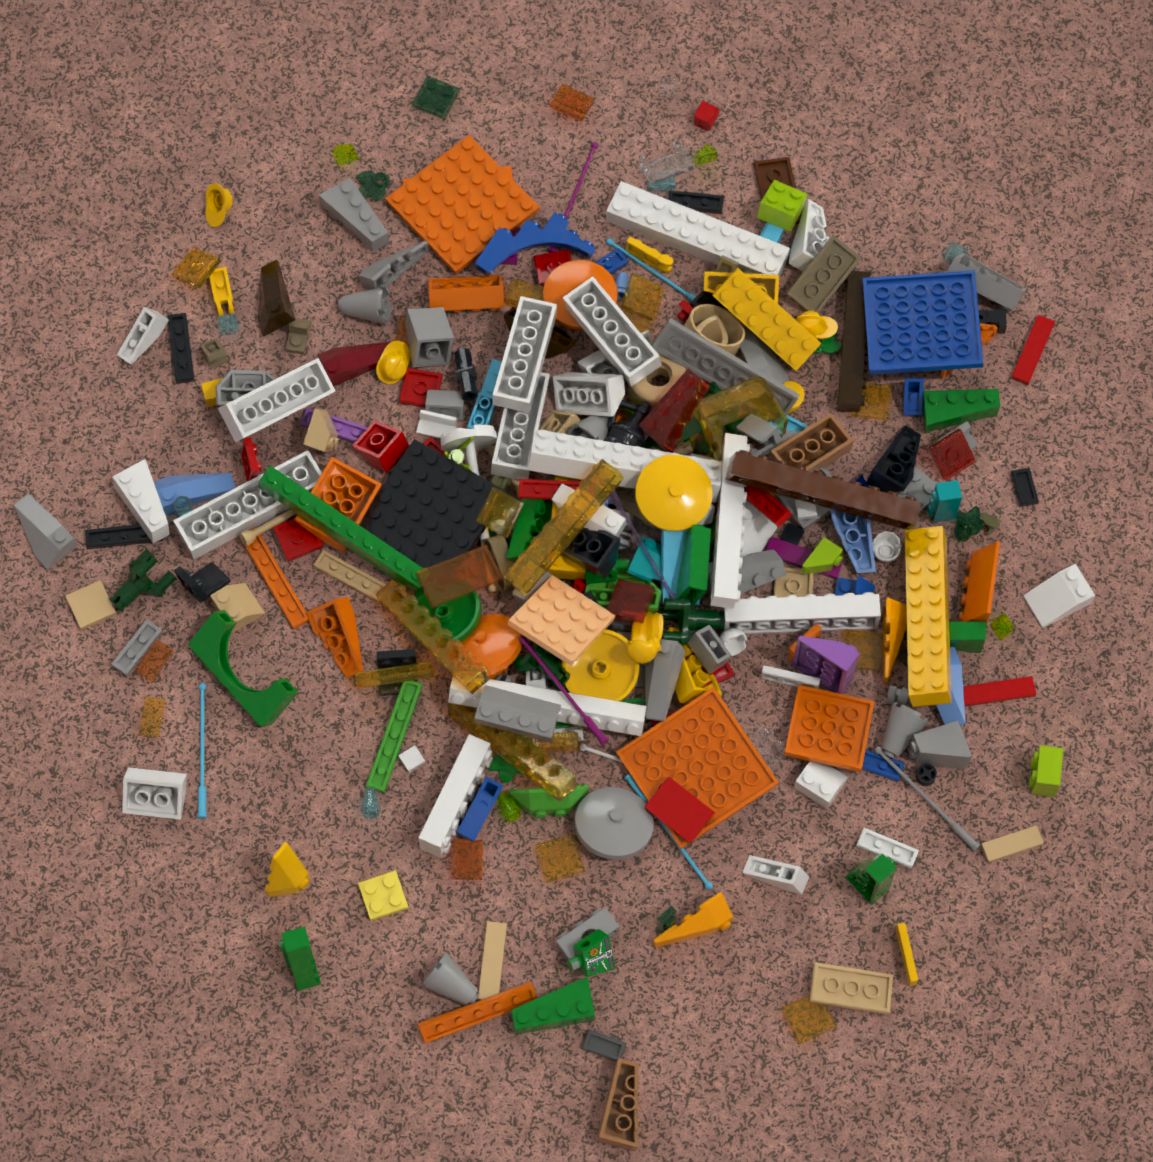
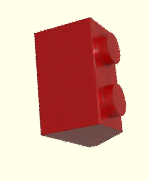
(381, 445)

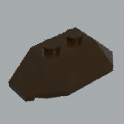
(559, 341)

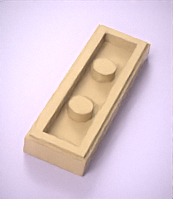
(1012, 844)

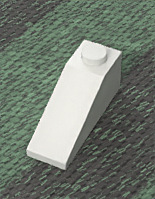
(143, 333)
(777, 874)

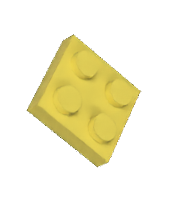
(383, 895)

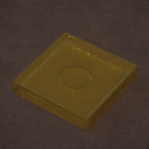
(196, 267)
(642, 297)
(876, 402)
(499, 512)
(868, 645)
(561, 743)
(559, 858)
(808, 1019)

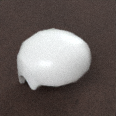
(886, 546)
(734, 640)

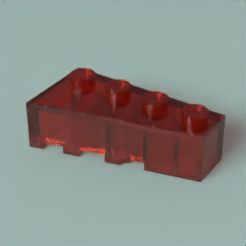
(674, 410)

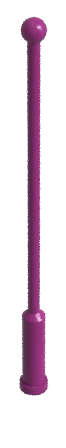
(594, 145)
(586, 719)

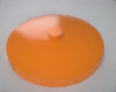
(567, 278)
(493, 643)

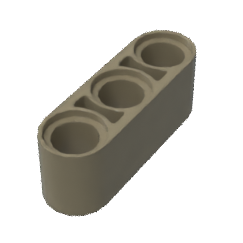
(499, 549)

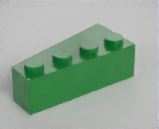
(957, 406)
(528, 525)
(873, 877)
(300, 958)
(557, 1009)

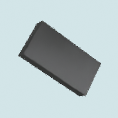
(603, 1045)

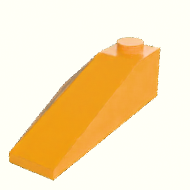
(893, 632)
(710, 918)

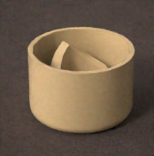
(717, 326)
(652, 394)

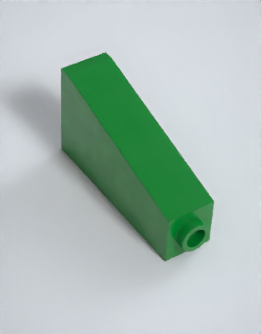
(694, 564)
(967, 636)

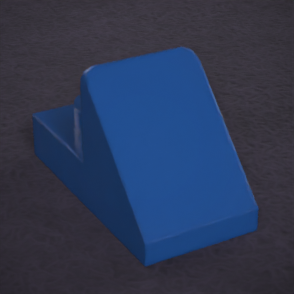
(912, 396)
(857, 586)

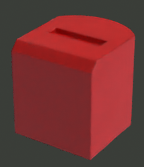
(706, 116)

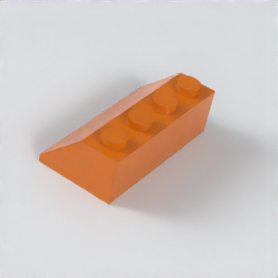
(467, 293)

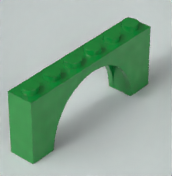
(212, 648)

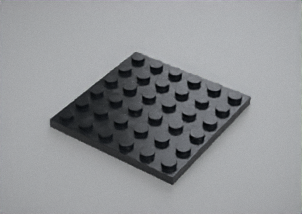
(429, 507)

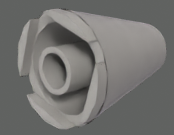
(367, 305)
(591, 427)
(901, 727)
(450, 981)

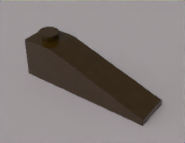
(274, 301)

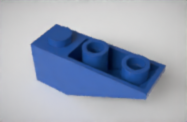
(479, 808)

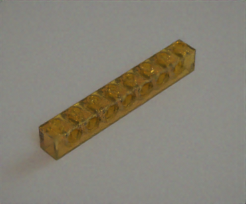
(412, 617)
(520, 753)

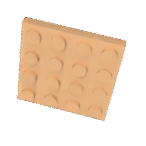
(561, 620)

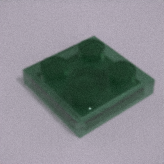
(436, 97)

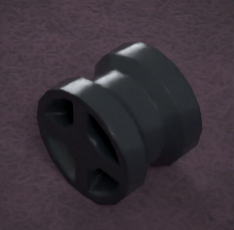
(928, 771)

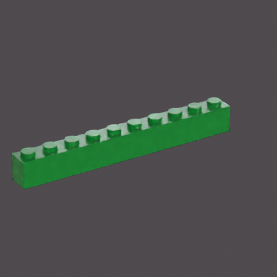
(341, 528)

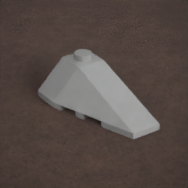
(390, 268)
(761, 357)
(661, 679)

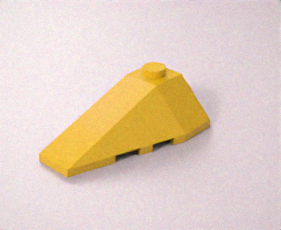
(690, 686)
(287, 873)

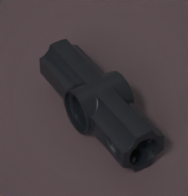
(466, 374)

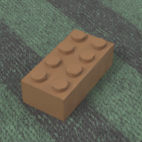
(815, 445)

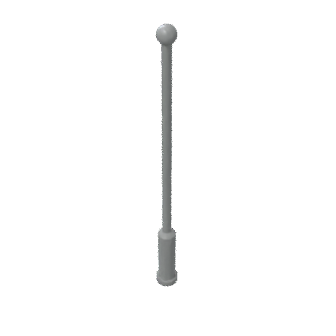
(955, 826)

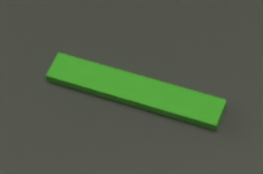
(394, 736)

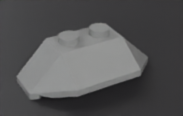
(238, 383)

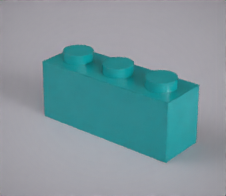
(945, 501)

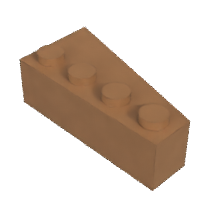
(620, 1113)

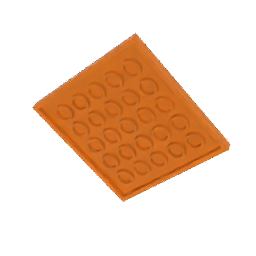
(461, 203)
(704, 754)

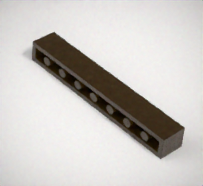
(853, 346)

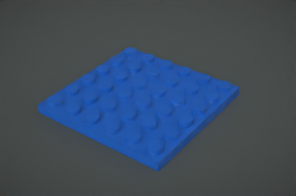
(922, 322)

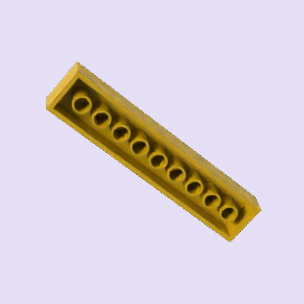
(927, 617)

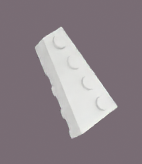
(141, 497)

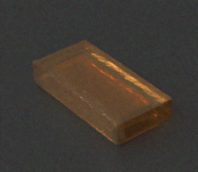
(154, 661)

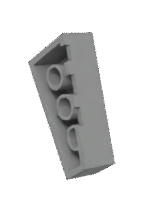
(352, 210)

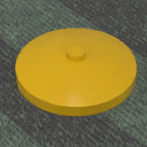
(673, 493)
(604, 669)

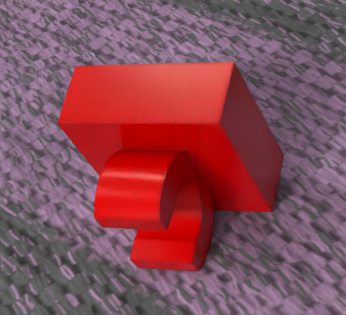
(687, 309)

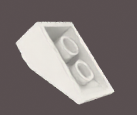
(1059, 596)

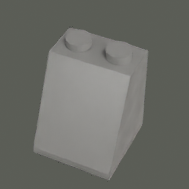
(429, 337)
(941, 747)

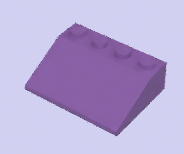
(828, 660)

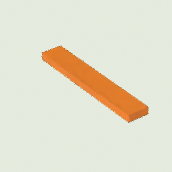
(277, 582)
(476, 1012)

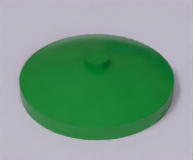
(458, 615)

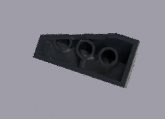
(897, 464)
(594, 551)

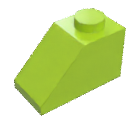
(823, 558)

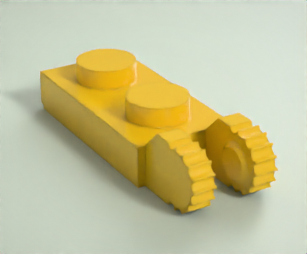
(649, 255)
(221, 289)

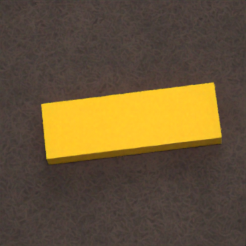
(906, 953)

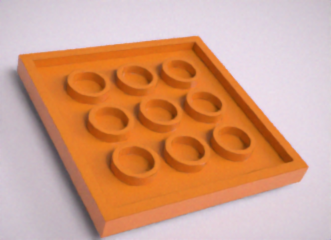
(829, 728)

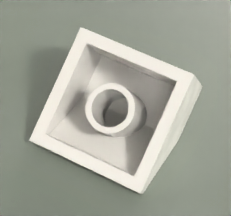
(820, 783)

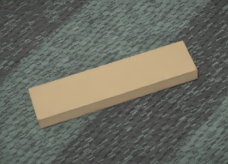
(348, 575)
(492, 959)

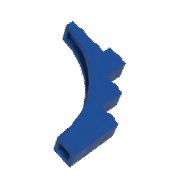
(530, 236)

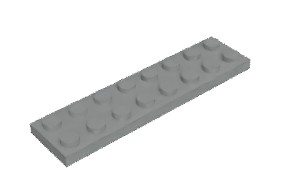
(714, 362)

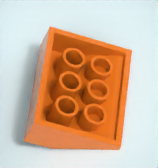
(346, 492)
(979, 584)

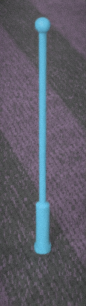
(609, 241)
(202, 789)
(708, 885)

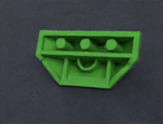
(604, 591)
(540, 803)

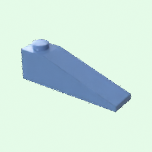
(194, 486)
(856, 539)
(956, 710)

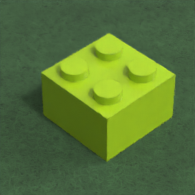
(782, 205)
(1046, 771)

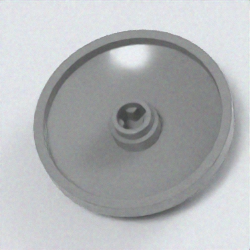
(613, 823)

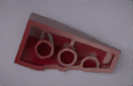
(351, 361)

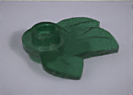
(369, 185)
(968, 524)

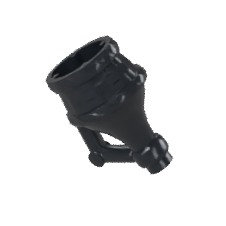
(628, 431)

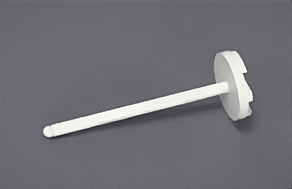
(483, 437)

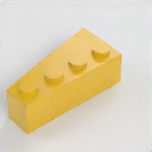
(767, 282)

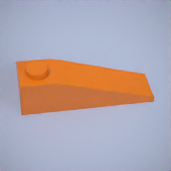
(338, 630)

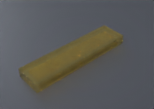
(394, 675)

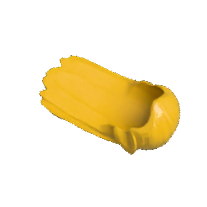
(646, 638)

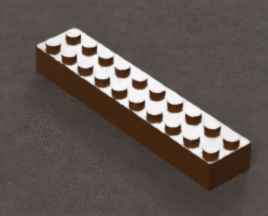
(823, 490)

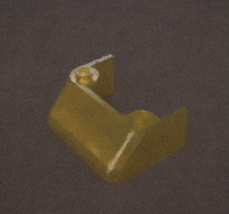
(736, 403)

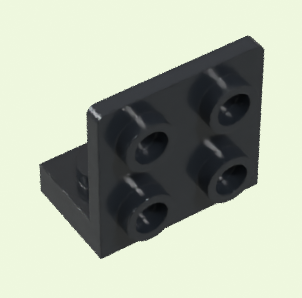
(203, 582)
(391, 659)

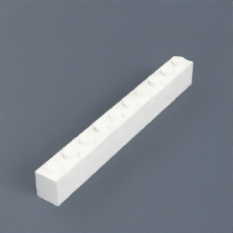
(729, 530)
(605, 713)

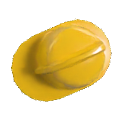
(217, 204)
(819, 326)
(393, 362)

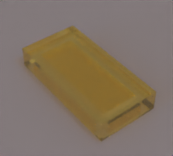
(152, 716)

